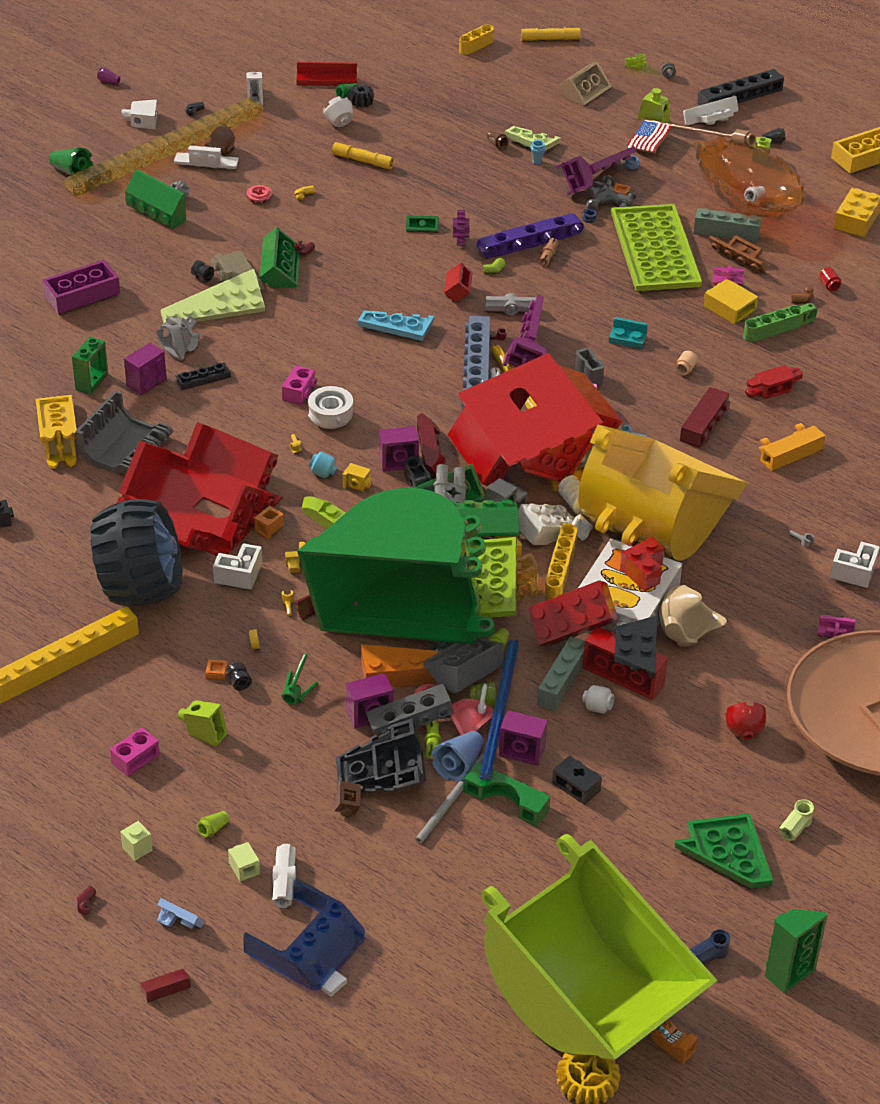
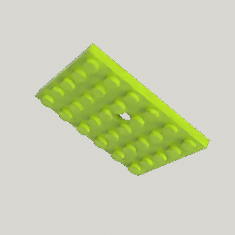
(499, 578)

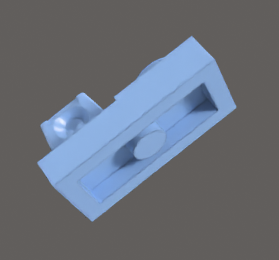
(170, 912)

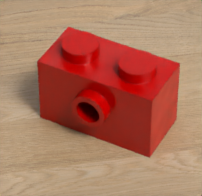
(458, 282)

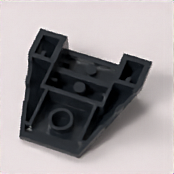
(386, 762)

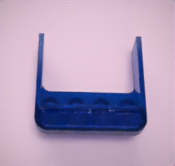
(319, 947)

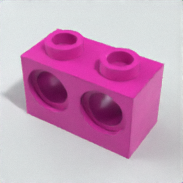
(298, 385)
(134, 751)

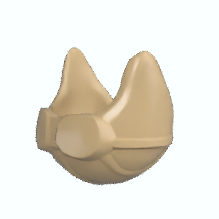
(686, 616)

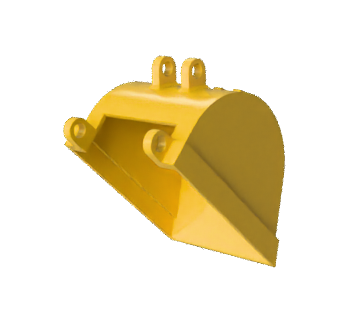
(653, 491)

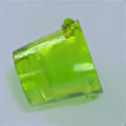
(491, 693)

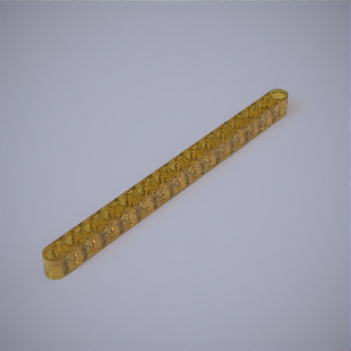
(161, 147)

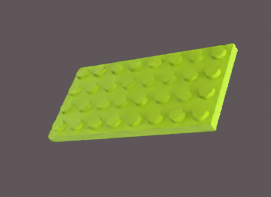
(655, 247)

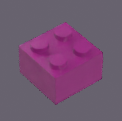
(145, 368)
(396, 446)
(366, 695)
(523, 737)

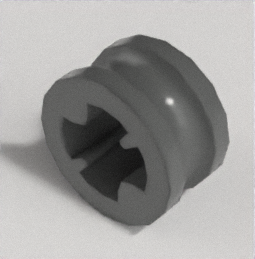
(672, 70)

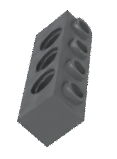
(421, 706)

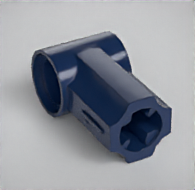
(709, 949)

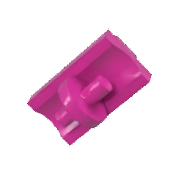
(733, 274)
(834, 626)

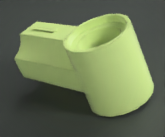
(797, 820)

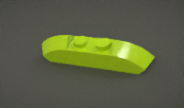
(321, 511)

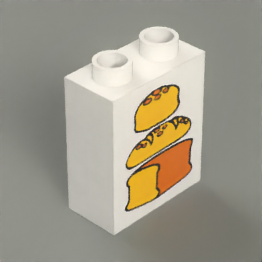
(628, 598)

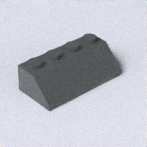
(465, 663)

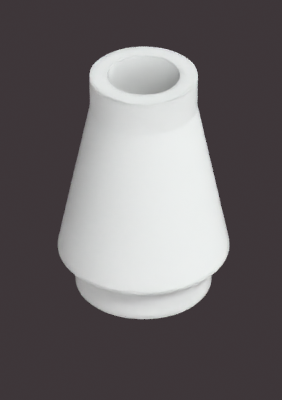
(754, 193)

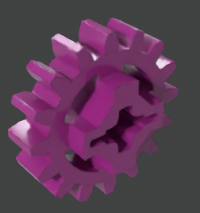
(461, 227)

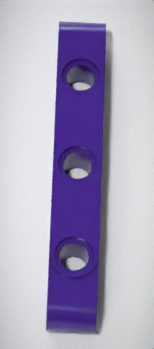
(529, 235)

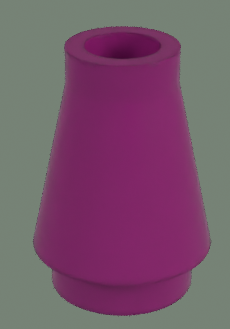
(108, 76)

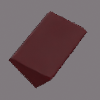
(165, 985)

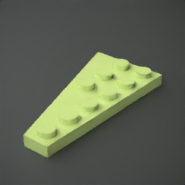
(230, 298)

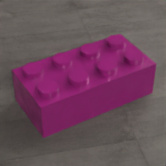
(81, 286)

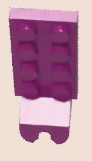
(579, 172)
(525, 347)

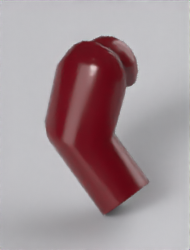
(83, 900)

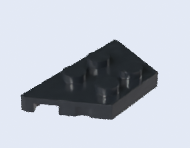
(637, 645)

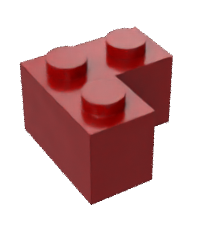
(643, 563)

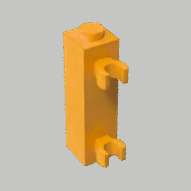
(791, 448)

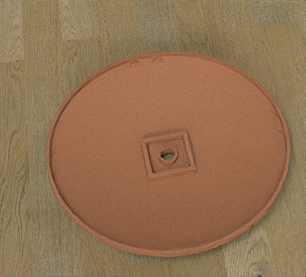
(837, 699)

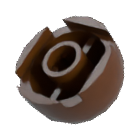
(222, 138)

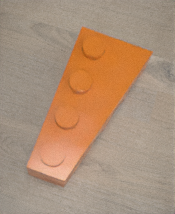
(400, 665)

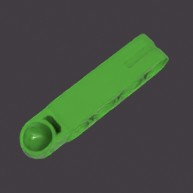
(778, 321)

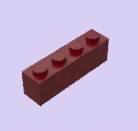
(705, 417)

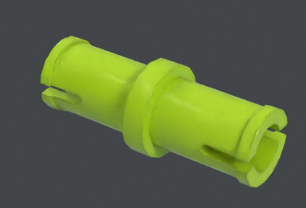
(432, 738)

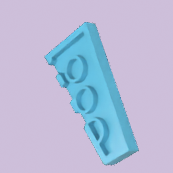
(405, 326)

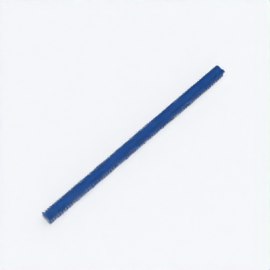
(499, 709)

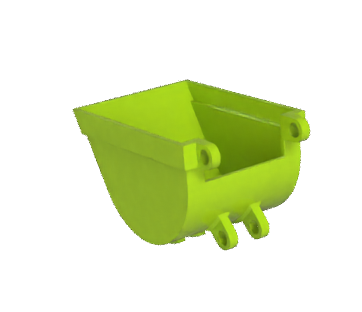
(589, 959)

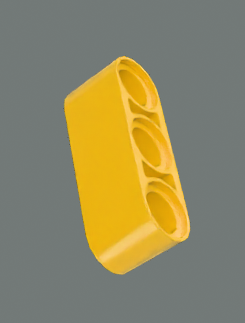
(476, 39)

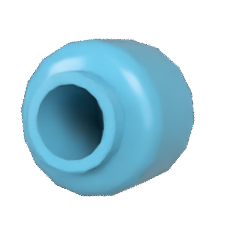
(323, 465)

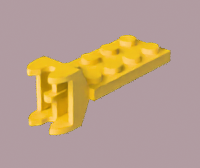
(57, 429)

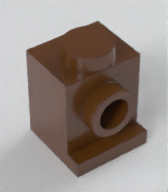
(347, 798)

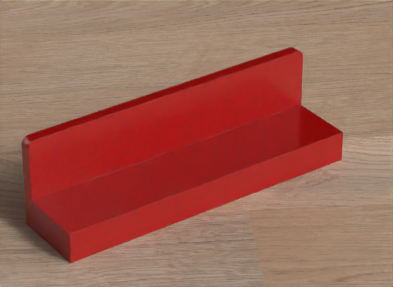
(326, 73)

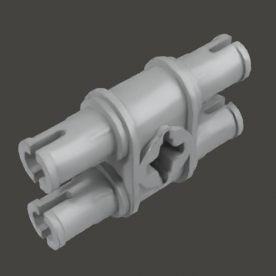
(456, 490)

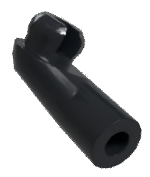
(193, 107)

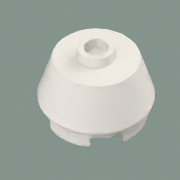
(339, 112)

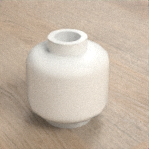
(598, 699)

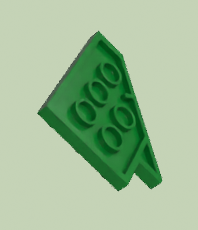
(729, 847)

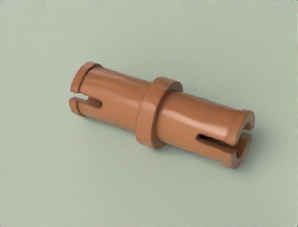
(548, 252)

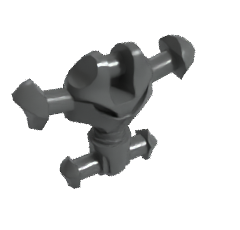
(604, 193)

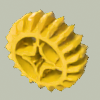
(595, 1077)

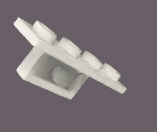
(711, 112)
(206, 157)

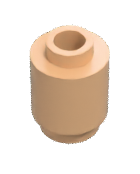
(686, 363)

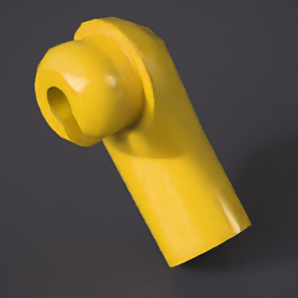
(299, 193)

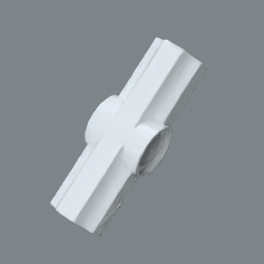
(284, 875)

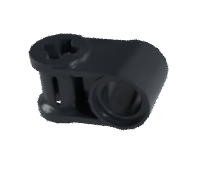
(415, 471)

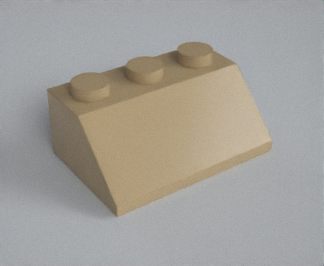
(585, 84)

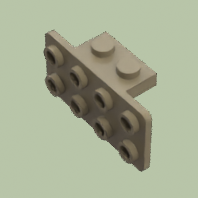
(232, 265)

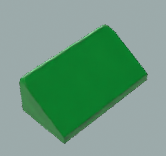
(422, 223)

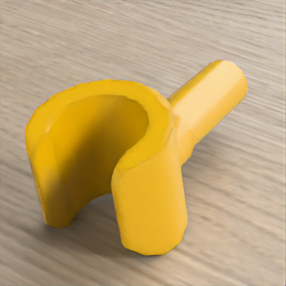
(295, 446)
(288, 600)

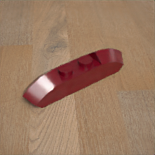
(429, 439)

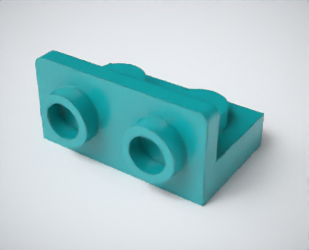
(628, 333)

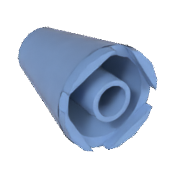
(457, 755)

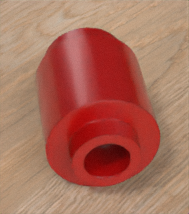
(830, 279)

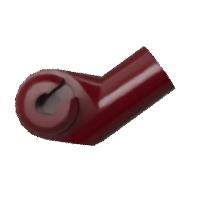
(302, 248)

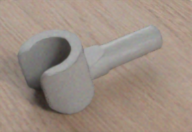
(806, 539)

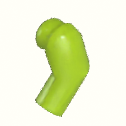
(495, 267)

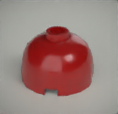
(746, 720)

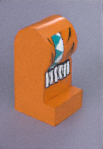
(675, 1041)

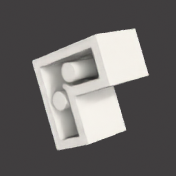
(855, 567)
(240, 569)

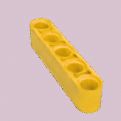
(561, 561)

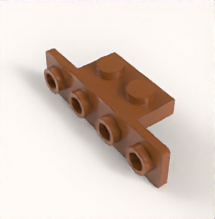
(741, 250)

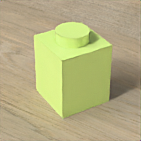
(136, 840)
(243, 861)

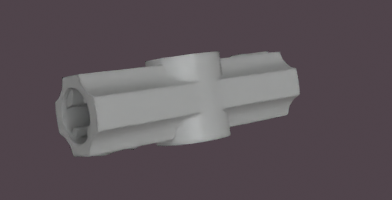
(510, 303)

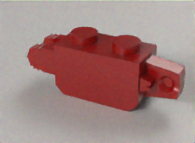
(773, 382)

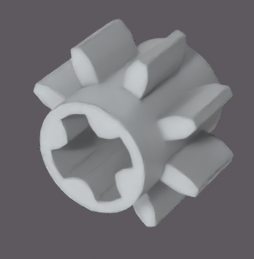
(181, 186)

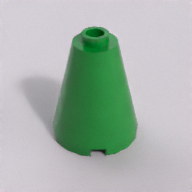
(71, 160)

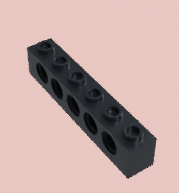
(744, 88)

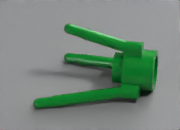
(292, 691)

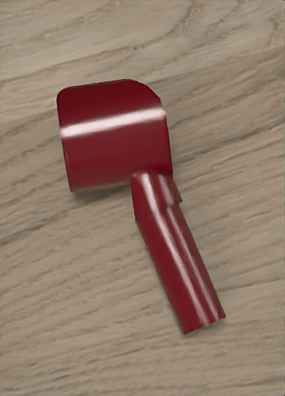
(501, 335)

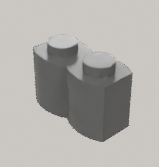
(590, 365)

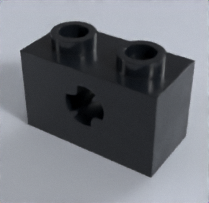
(577, 780)

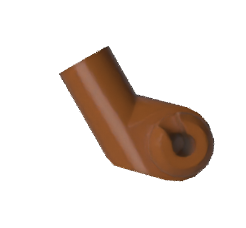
(803, 297)

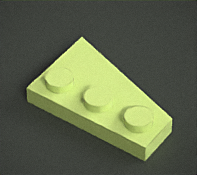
(526, 137)

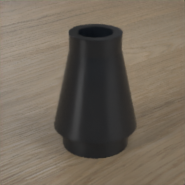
(776, 135)

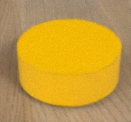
(254, 639)

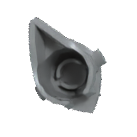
(180, 336)

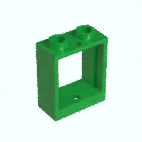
(84, 377)

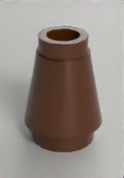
(498, 139)

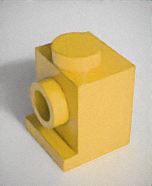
(357, 477)

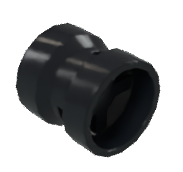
(203, 271)
(239, 677)

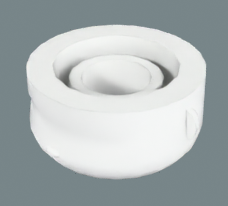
(330, 407)

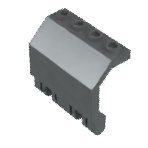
(113, 435)

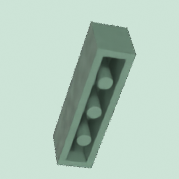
(727, 224)
(561, 674)

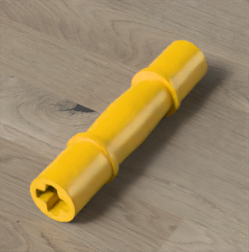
(550, 34)
(361, 155)

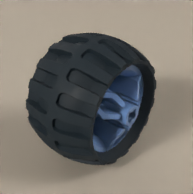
(136, 552)

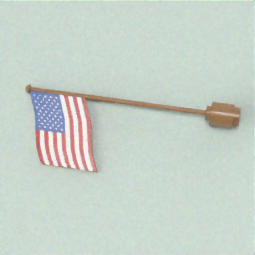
(653, 133)

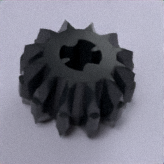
(361, 95)

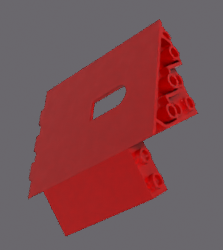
(543, 439)
(213, 469)

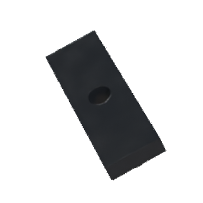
(202, 376)

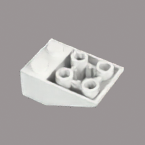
(542, 522)

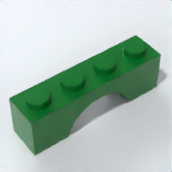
(531, 803)

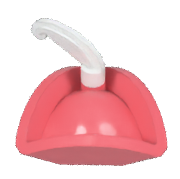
(471, 713)

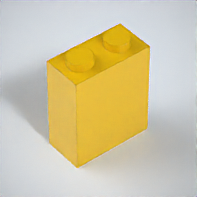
(730, 301)

